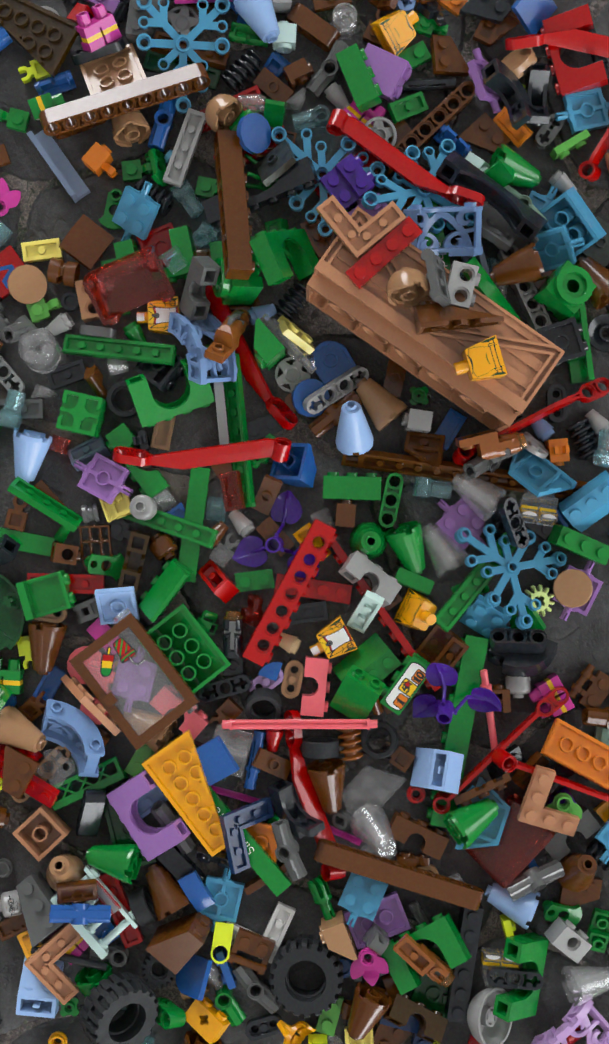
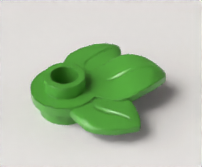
(568, 807)

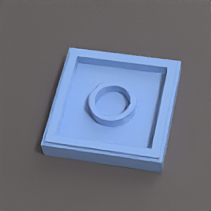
(114, 601)

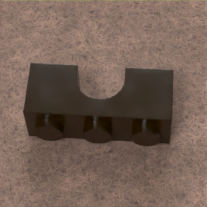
(134, 559)
(431, 1023)

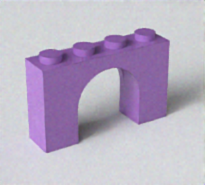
(149, 839)

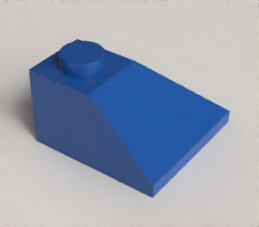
(299, 468)

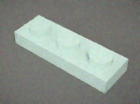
(365, 611)

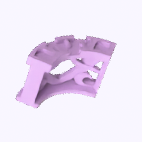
(575, 1017)

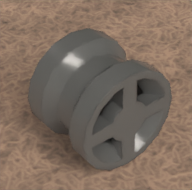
(91, 513)

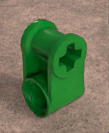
(169, 1014)

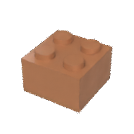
(41, 832)

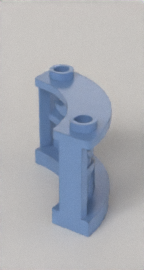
(464, 245)
(190, 334)
(83, 741)

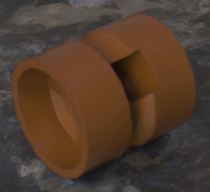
(59, 272)

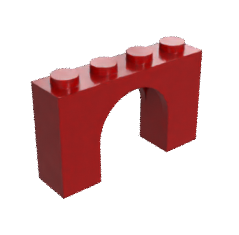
(573, 79)

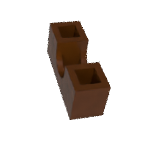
(433, 839)

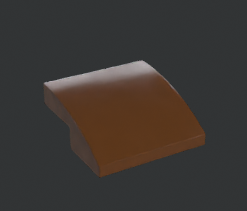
(86, 242)
(442, 647)

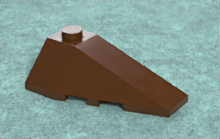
(435, 318)

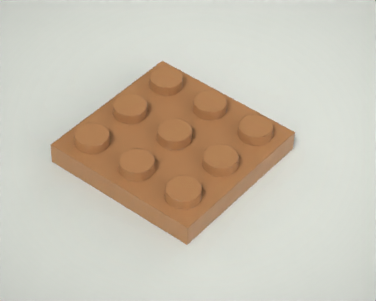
(113, 70)

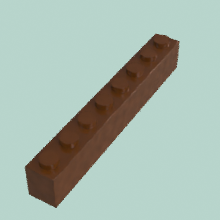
(233, 206)

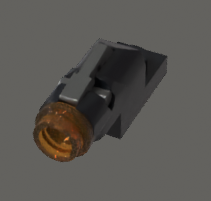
(233, 642)

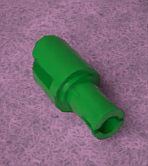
(322, 895)

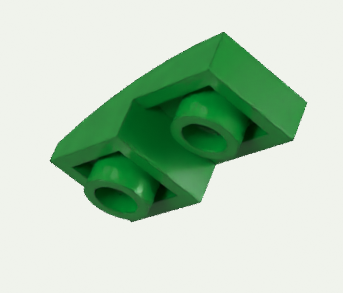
(598, 930)

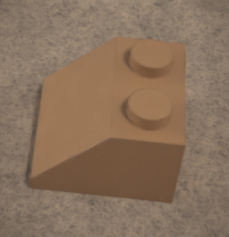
(338, 936)

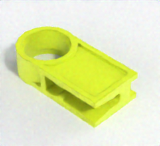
(222, 937)

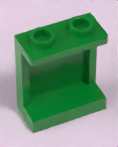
(45, 595)
(357, 694)

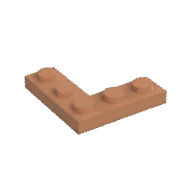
(358, 238)
(86, 700)
(533, 809)
(43, 964)

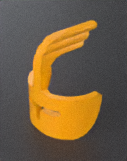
(288, 1031)

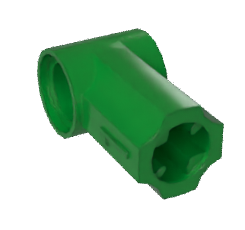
(229, 1006)

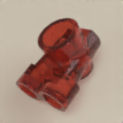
(253, 613)

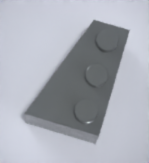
(134, 13)
(35, 903)

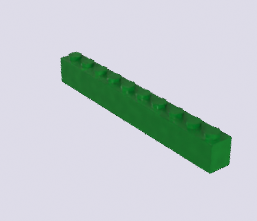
(458, 732)

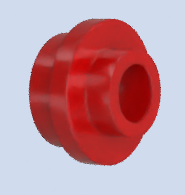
(415, 799)

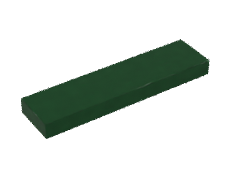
(151, 65)

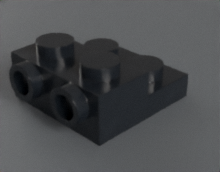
(567, 337)
(161, 375)

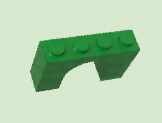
(179, 236)
(270, 250)
(152, 411)
(443, 934)
(532, 952)

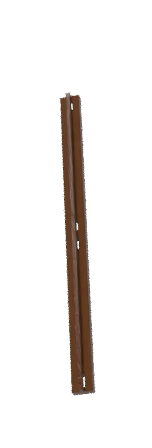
(411, 466)

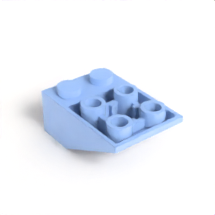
(437, 770)
(34, 997)

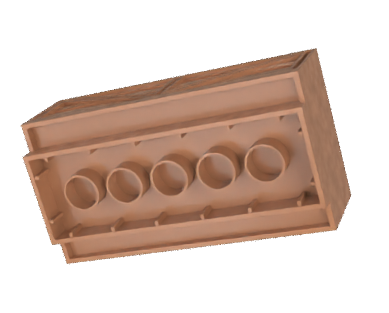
(431, 356)

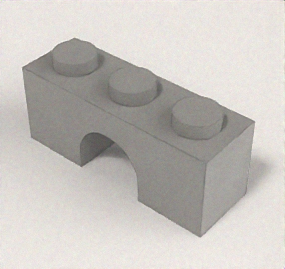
(359, 565)

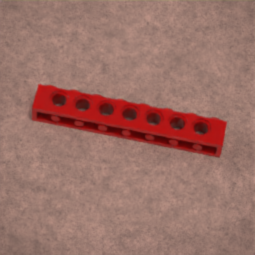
(252, 650)

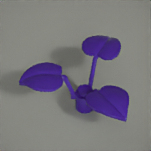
(251, 549)
(441, 675)

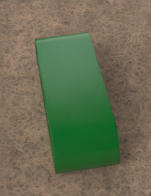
(394, 491)

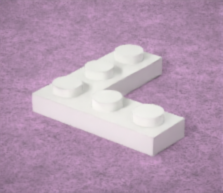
(276, 926)

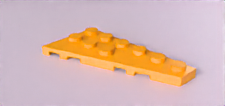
(184, 783)

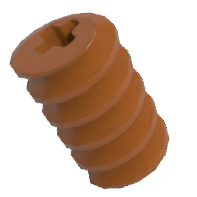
(350, 744)

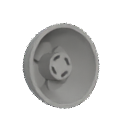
(482, 1023)

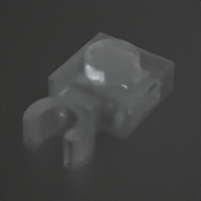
(222, 553)

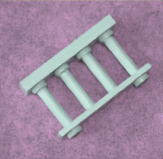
(87, 931)

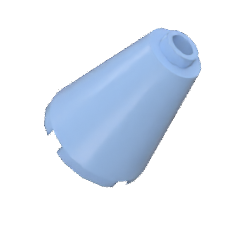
(260, 17)
(353, 430)
(29, 453)
(519, 910)

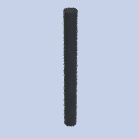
(79, 961)

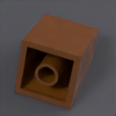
(179, 940)

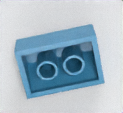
(573, 212)
(587, 503)

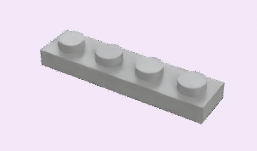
(184, 148)

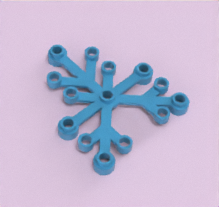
(205, 23)
(320, 167)
(402, 194)
(491, 554)

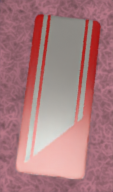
(106, 899)

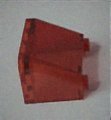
(128, 284)
(516, 848)

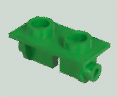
(244, 34)

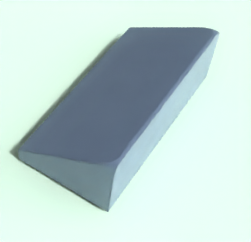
(85, 451)

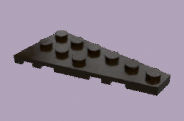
(39, 32)

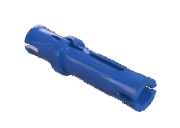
(252, 772)

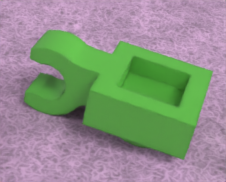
(41, 310)

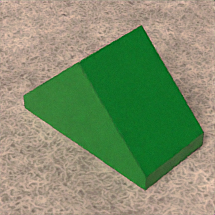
(274, 112)

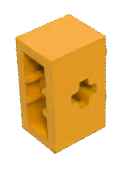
(197, 1018)

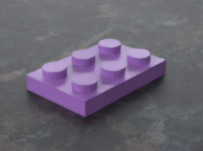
(389, 917)

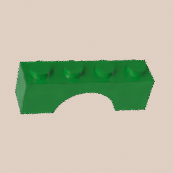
(150, 481)

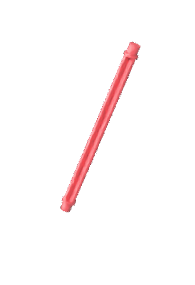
(299, 724)

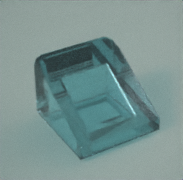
(174, 259)
(215, 509)

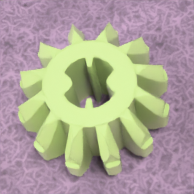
(543, 593)

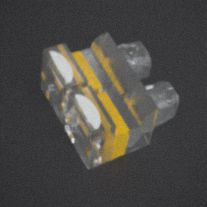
(539, 509)
(495, 957)

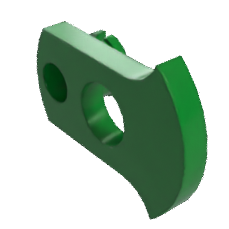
(157, 157)
(107, 218)
(115, 569)
(552, 910)

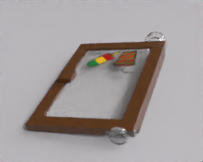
(134, 680)

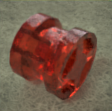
(60, 444)

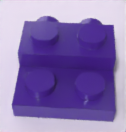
(348, 181)

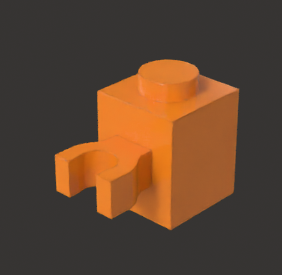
(99, 159)
(558, 450)

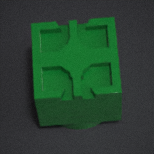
(565, 290)
(238, 291)
(81, 414)

